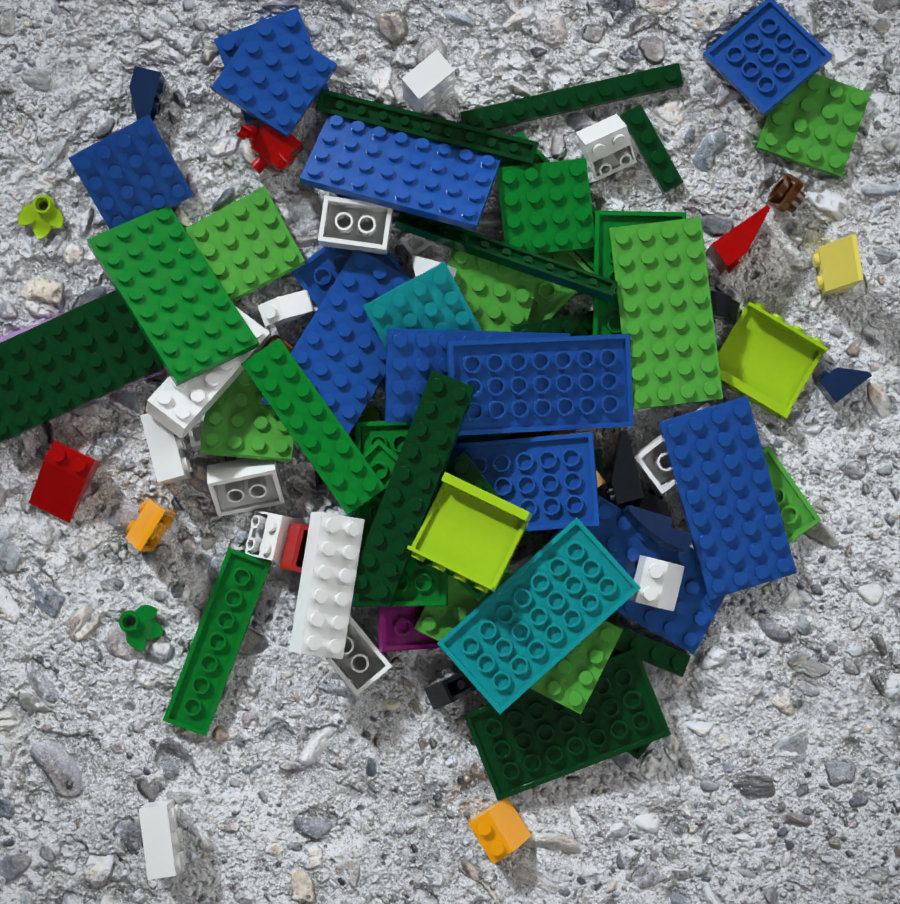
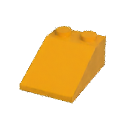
(149, 526)

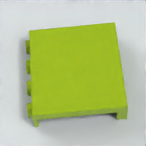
(768, 359)
(470, 533)

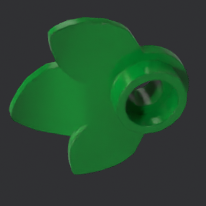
(144, 627)

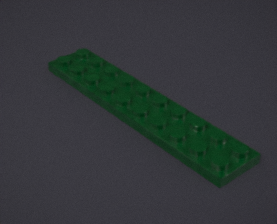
(412, 486)

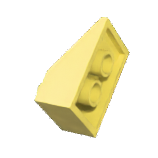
(838, 266)

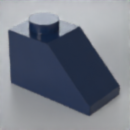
(840, 382)

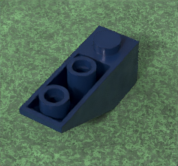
(146, 91)

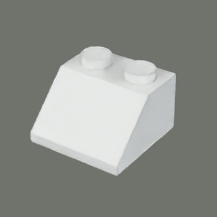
(658, 583)

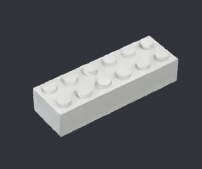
(185, 404)
(326, 585)

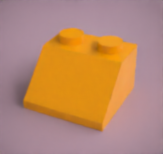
(499, 829)

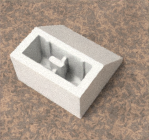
(606, 147)
(268, 535)

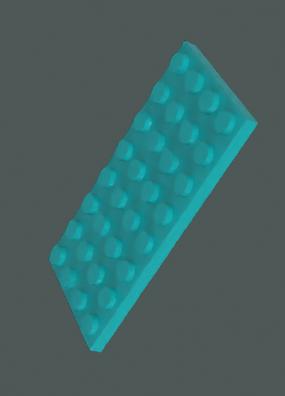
(427, 303)
(538, 615)

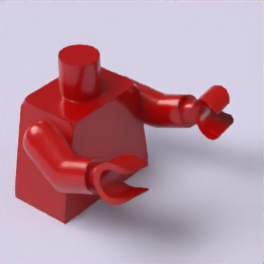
(270, 148)

